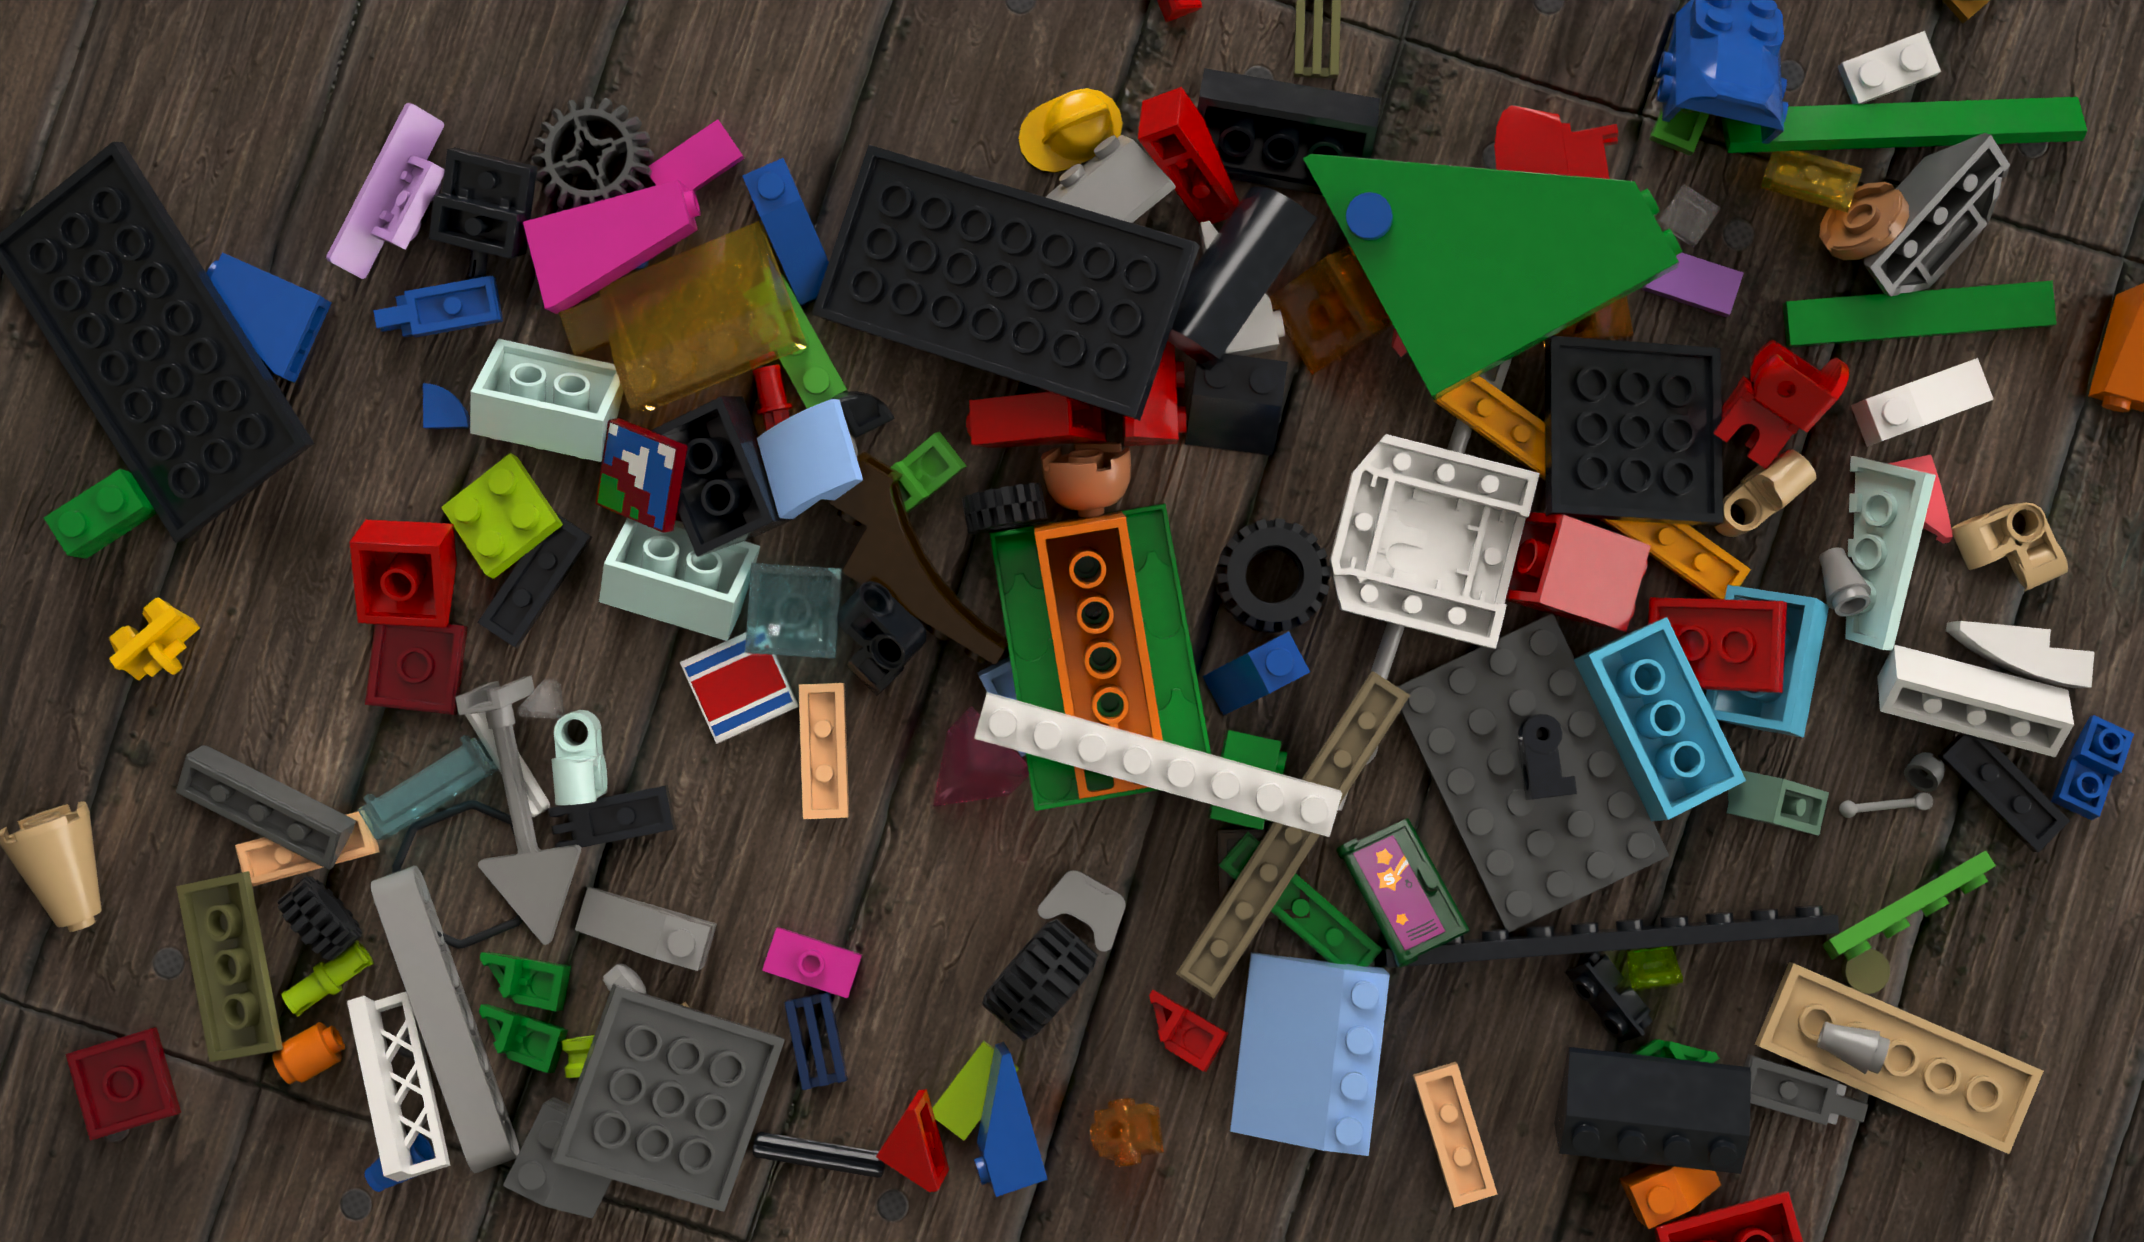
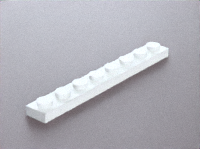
(1158, 764)

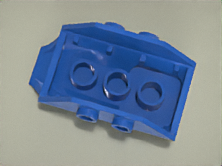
(1726, 63)

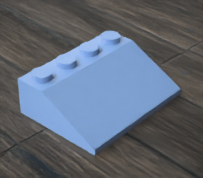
(1310, 1053)

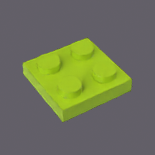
(501, 516)

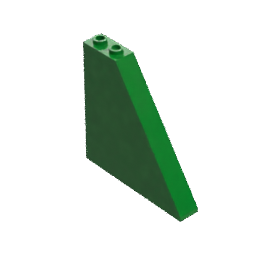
(1494, 255)

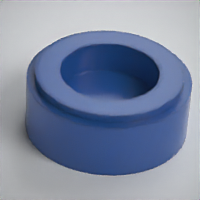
(1369, 216)

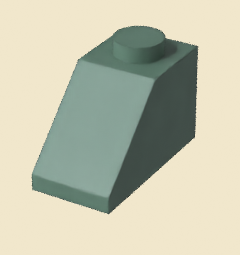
(1778, 802)

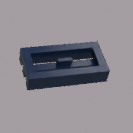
(823, 1077)

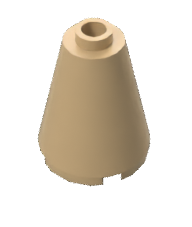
(58, 863)

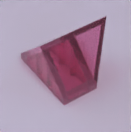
(975, 767)

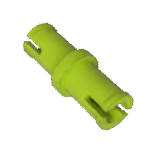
(327, 978)

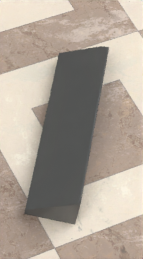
(264, 806)

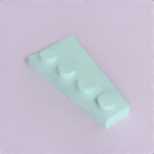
(1888, 526)

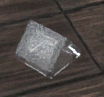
(544, 701)

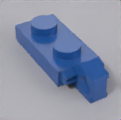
(443, 308)

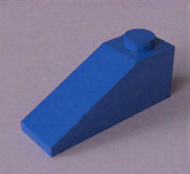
(789, 228)
(1005, 1134)

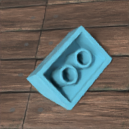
(1788, 710)

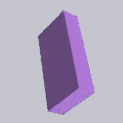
(1699, 285)

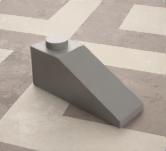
(646, 928)

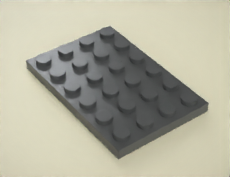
(1535, 850)

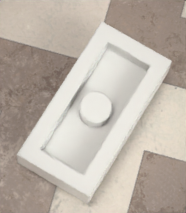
(1889, 68)

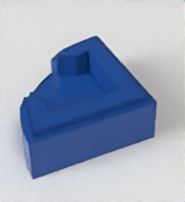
(443, 409)

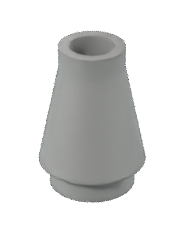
(1843, 584)
(1855, 1046)

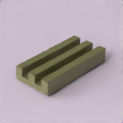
(1334, 41)

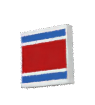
(737, 688)

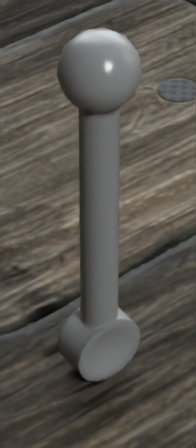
(1921, 801)

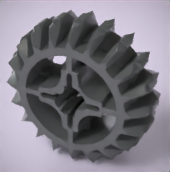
(611, 151)

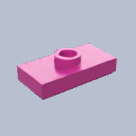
(812, 962)

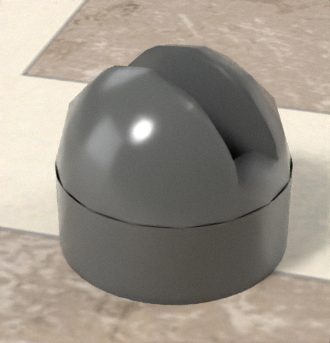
(1921, 780)

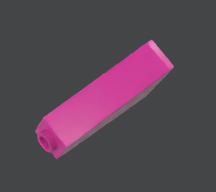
(604, 240)

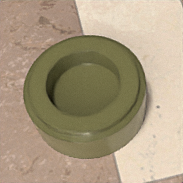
(1866, 972)

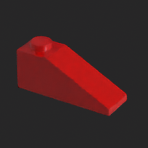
(1185, 151)

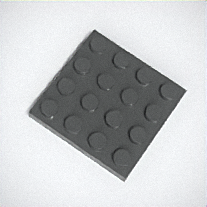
(667, 1098)

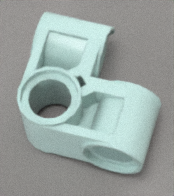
(578, 767)

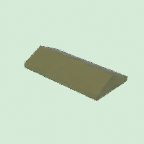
(229, 967)

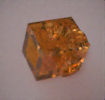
(1127, 1132)

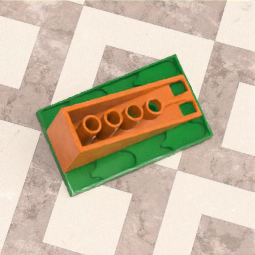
(1115, 669)

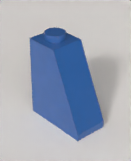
(272, 312)
(1256, 673)

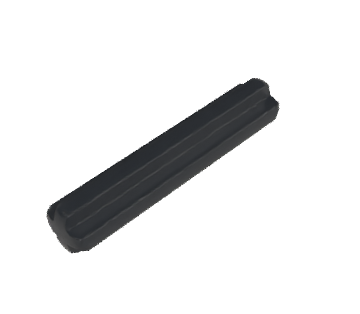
(818, 1154)

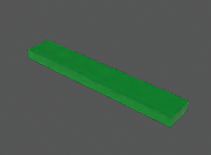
(1919, 314)

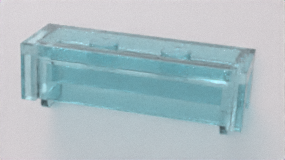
(427, 789)

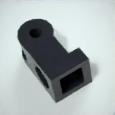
(1540, 758)

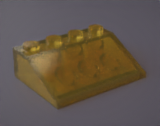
(699, 318)

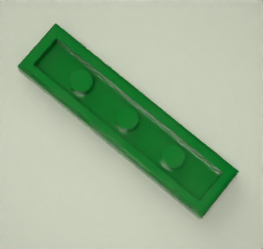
(1326, 928)

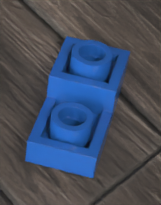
(2091, 767)

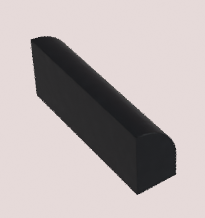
(1237, 272)

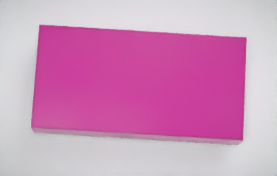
(698, 159)

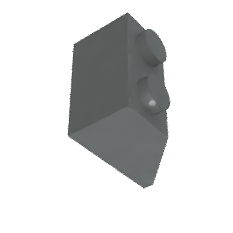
(548, 1182)

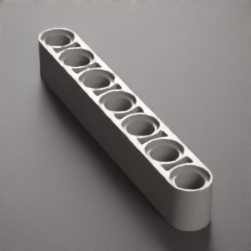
(445, 1019)

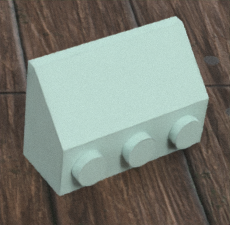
(545, 400)
(666, 580)

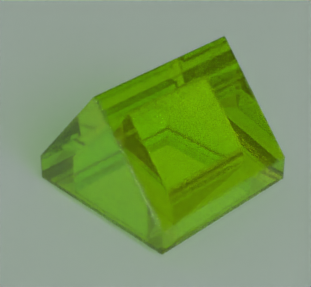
(1654, 968)

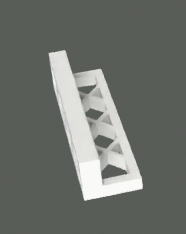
(382, 1091)

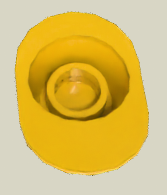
(1068, 129)

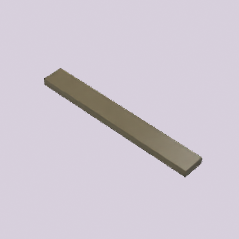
(1285, 846)

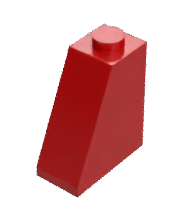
(1033, 421)

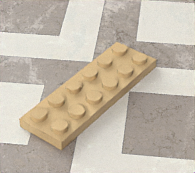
(1925, 1064)

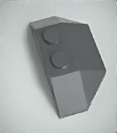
(1949, 205)

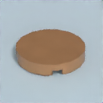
(1871, 224)

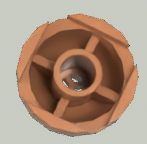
(1088, 477)

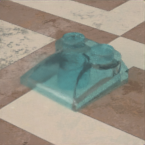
(793, 610)

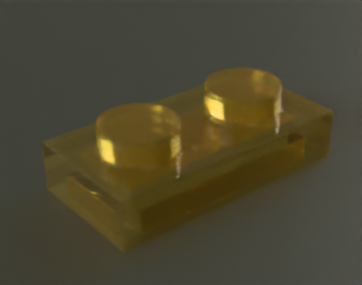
(1812, 179)

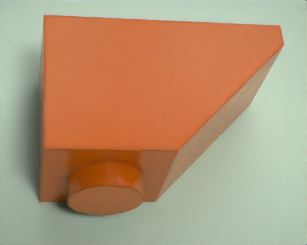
(1667, 1191)

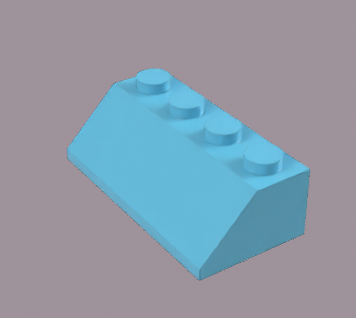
(1659, 720)

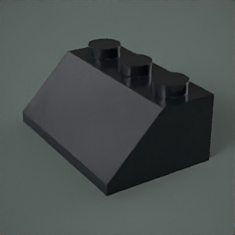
(724, 476)

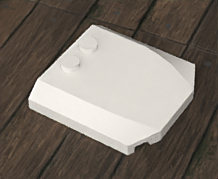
(1431, 539)

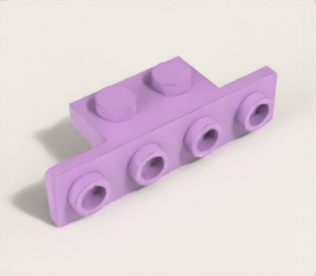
(392, 195)

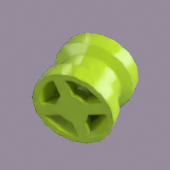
(577, 1052)

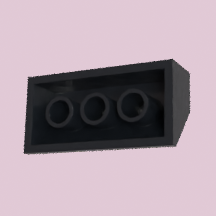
(1271, 125)
(1654, 1110)

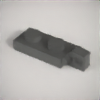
(1801, 1092)

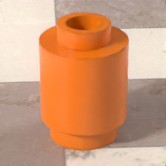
(309, 1053)

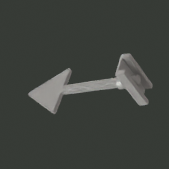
(533, 879)

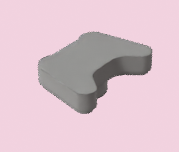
(1088, 902)

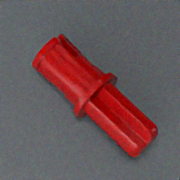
(771, 395)

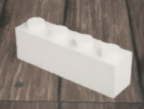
(1975, 700)

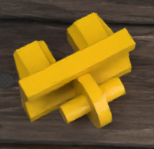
(156, 644)

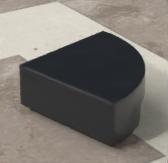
(863, 411)

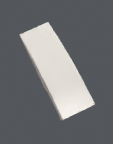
(2026, 652)

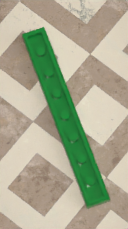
(1914, 125)

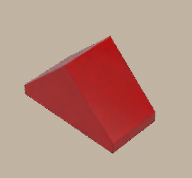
(916, 1145)

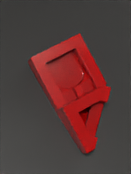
(1186, 1032)

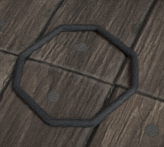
(470, 804)

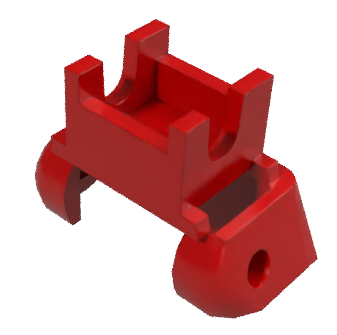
(1542, 144)
(1784, 398)

